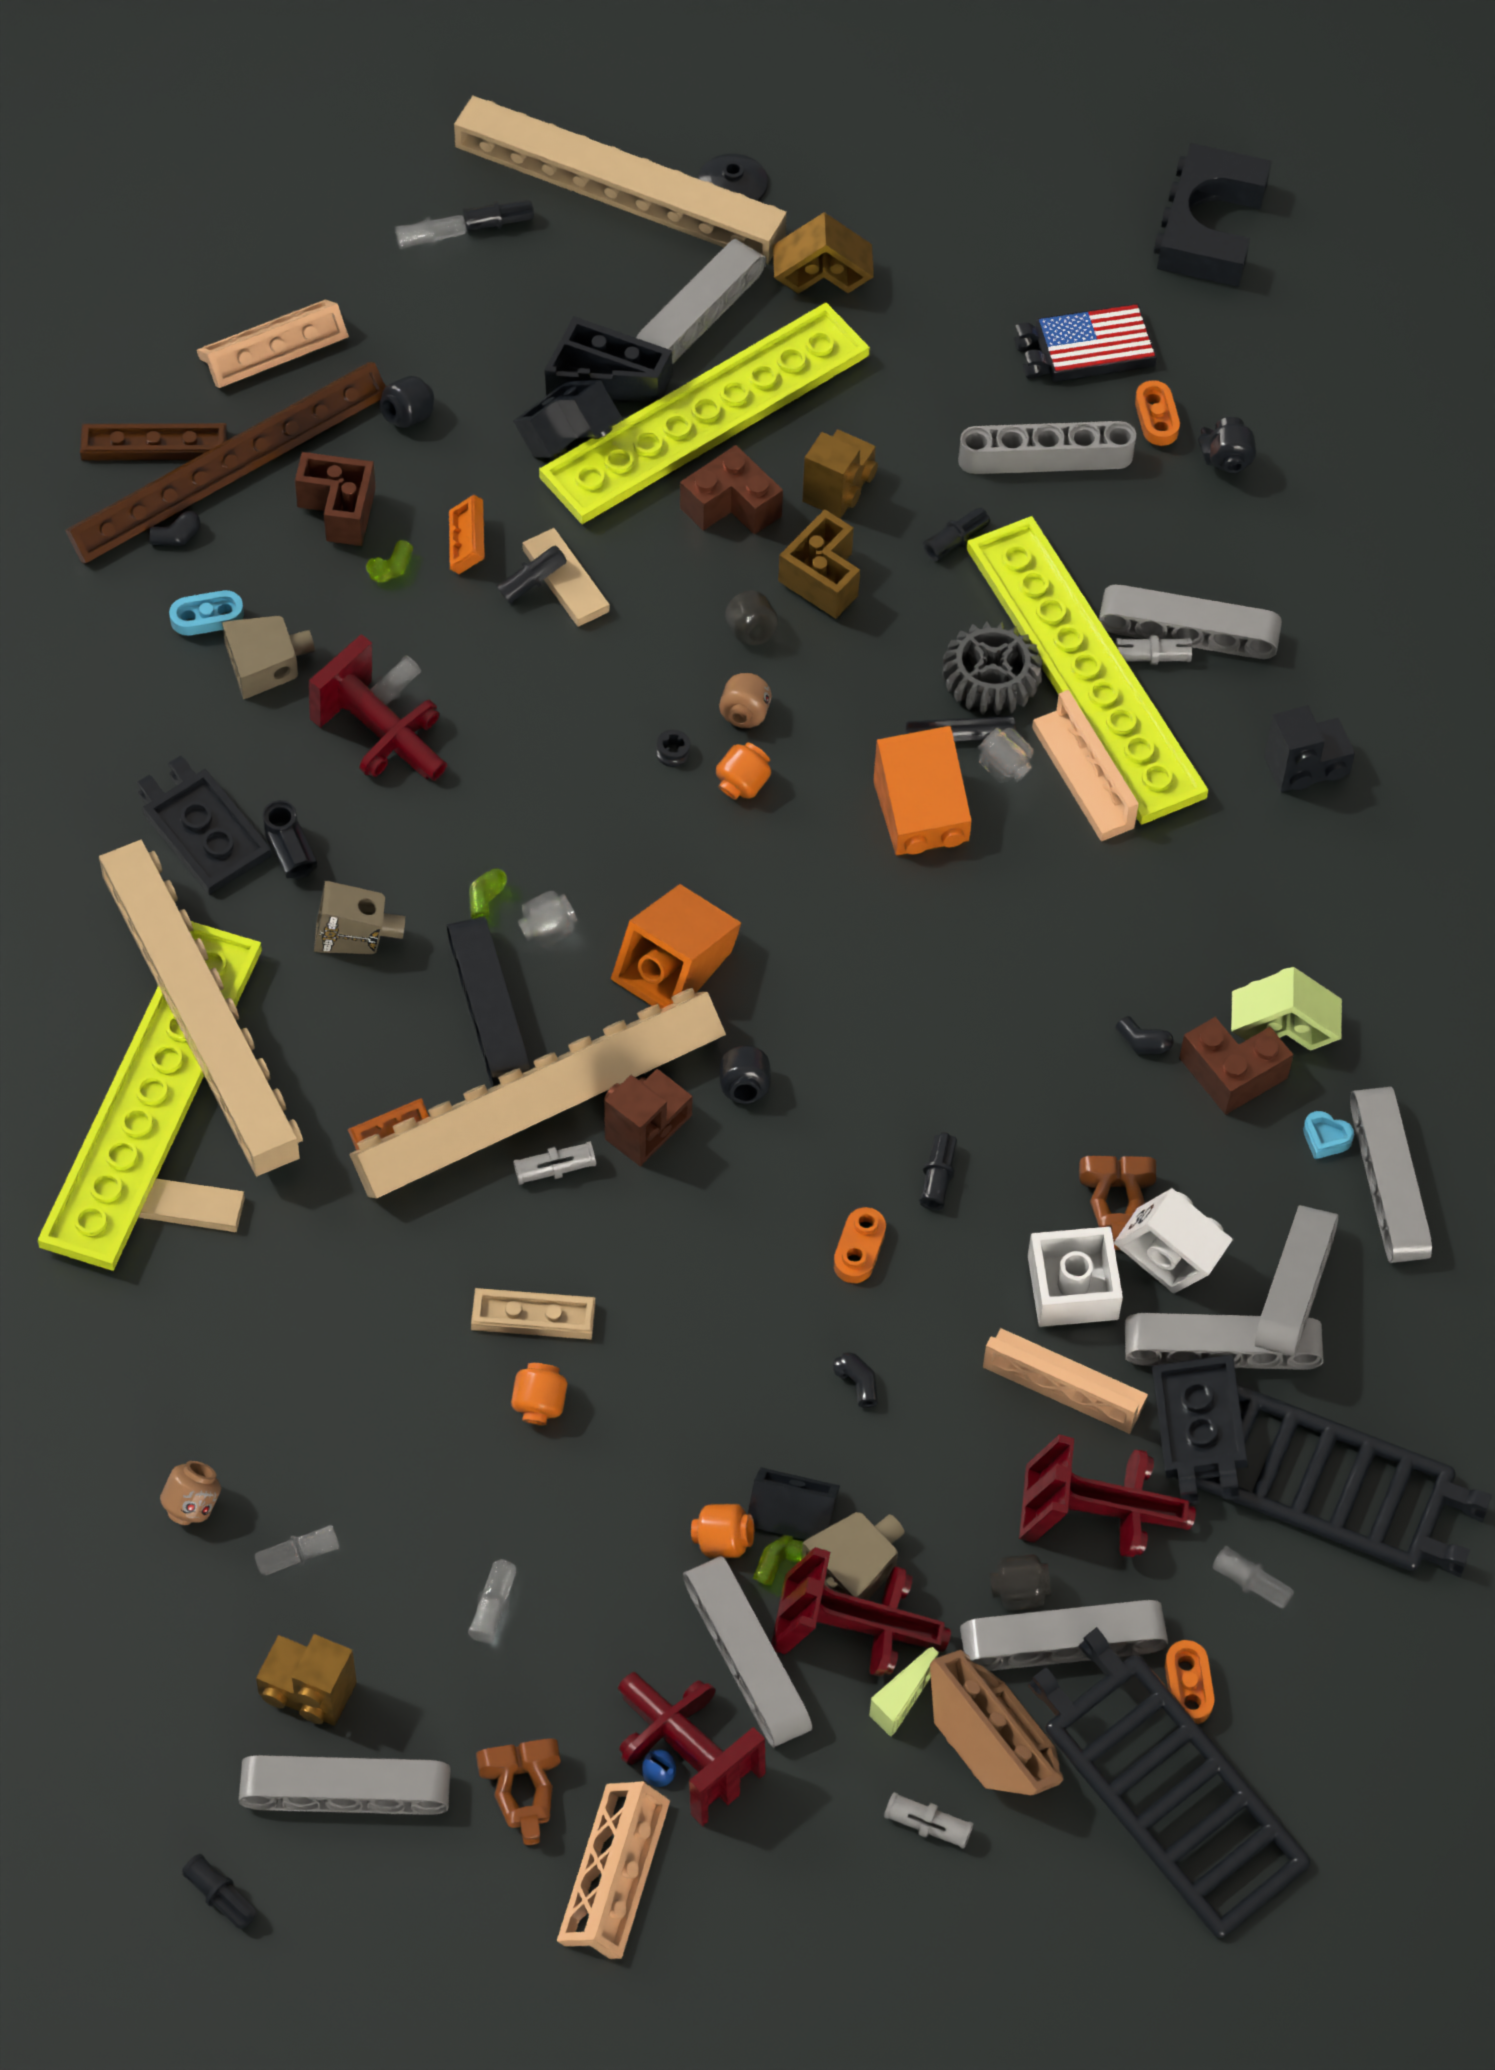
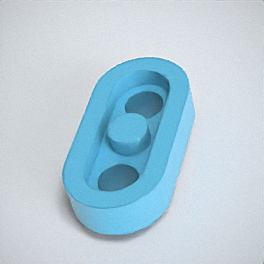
(205, 612)

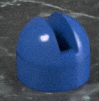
(655, 1774)

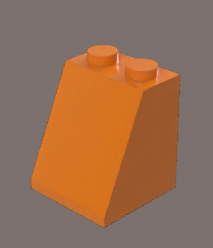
(922, 791)
(674, 946)

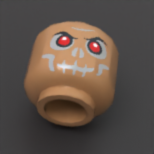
(745, 700)
(190, 1493)

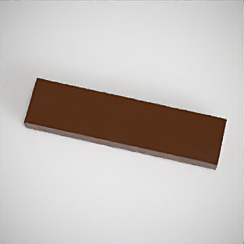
(150, 441)

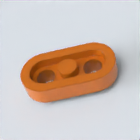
(1160, 415)
(860, 1242)
(1192, 1684)

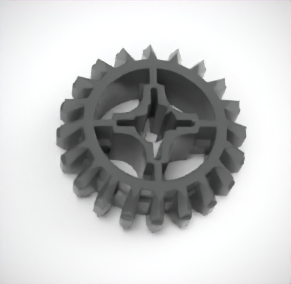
(992, 681)

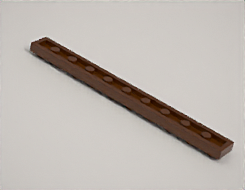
(226, 462)

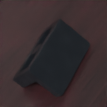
(791, 1503)

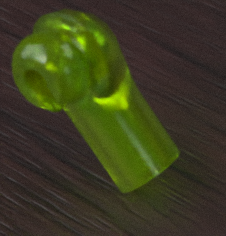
(394, 567)
(484, 890)
(774, 1555)

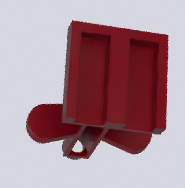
(345, 685)
(1054, 1489)
(810, 1601)
(717, 1770)

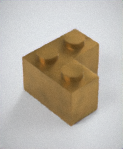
(823, 251)
(836, 471)
(818, 565)
(308, 1678)

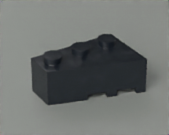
(624, 364)

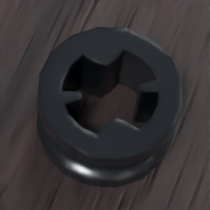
(670, 758)

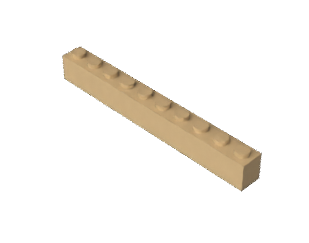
(617, 177)
(200, 1008)
(537, 1093)

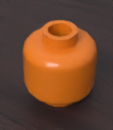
(743, 771)
(539, 1393)
(723, 1530)

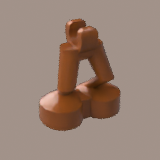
(1108, 1172)
(531, 1758)

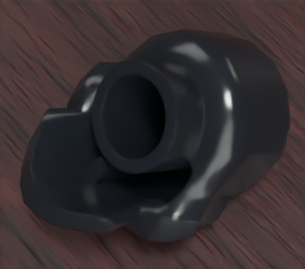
(1229, 445)

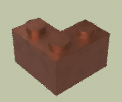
(731, 486)
(339, 488)
(1232, 1070)
(644, 1114)

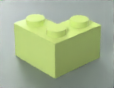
(1290, 1006)

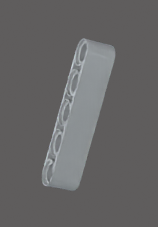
(704, 298)
(1046, 447)
(1207, 622)
(1390, 1174)
(1296, 1280)
(1185, 1337)
(1055, 1634)
(747, 1651)
(344, 1785)

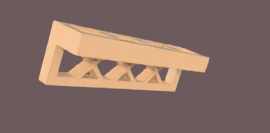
(274, 342)
(1087, 768)
(1064, 1380)
(622, 1868)

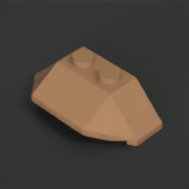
(991, 1728)

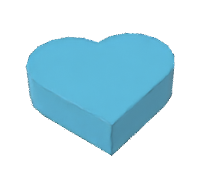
(1327, 1135)

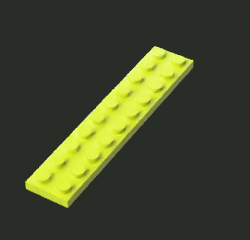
(703, 413)
(1086, 662)
(138, 1120)

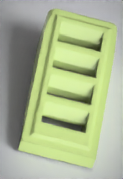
(896, 1698)

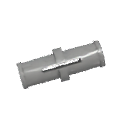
(1155, 649)
(527, 1168)
(928, 1820)

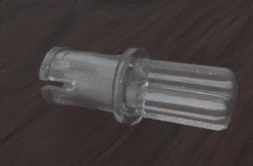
(429, 231)
(396, 680)
(296, 1550)
(1252, 1577)
(492, 1601)

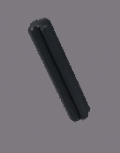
(965, 728)

